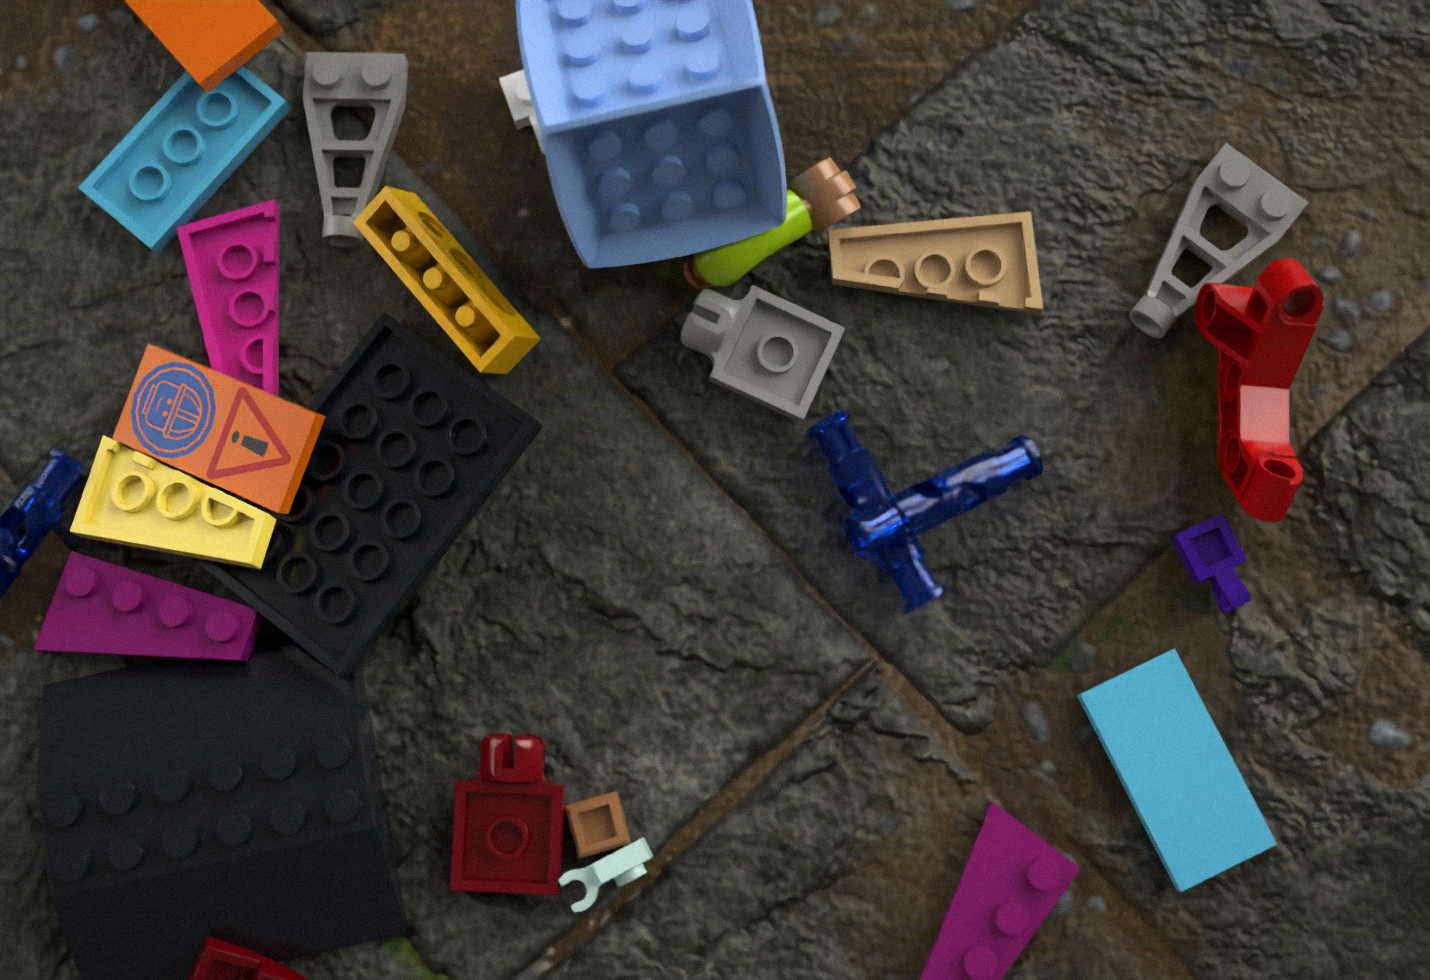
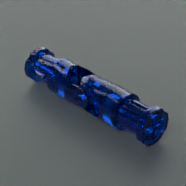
(864, 489)
(943, 497)
(39, 504)

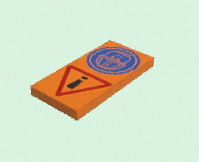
(218, 428)

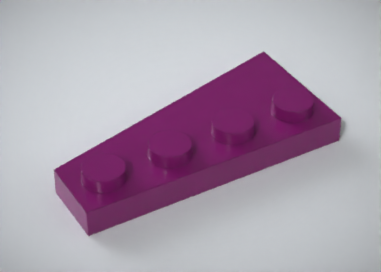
(130, 613)
(999, 901)

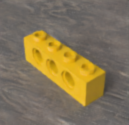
(446, 281)

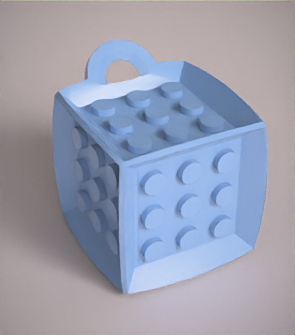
(653, 124)

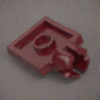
(508, 821)

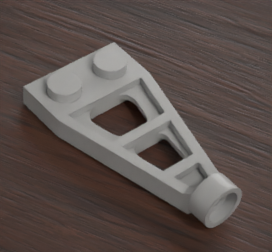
(352, 81)
(1244, 194)

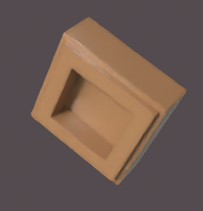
(598, 824)

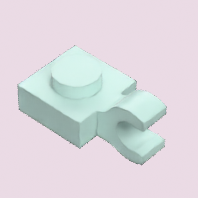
(621, 865)

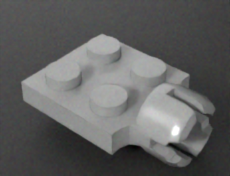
(763, 347)

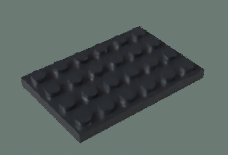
(385, 494)

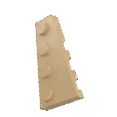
(952, 260)

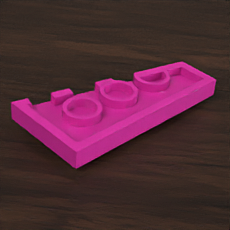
(236, 290)

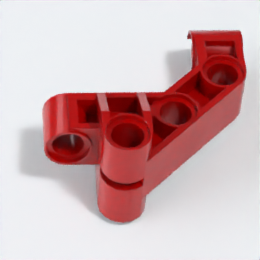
(1260, 347)

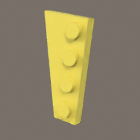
(164, 510)

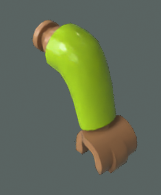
(813, 203)

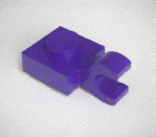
(1212, 554)

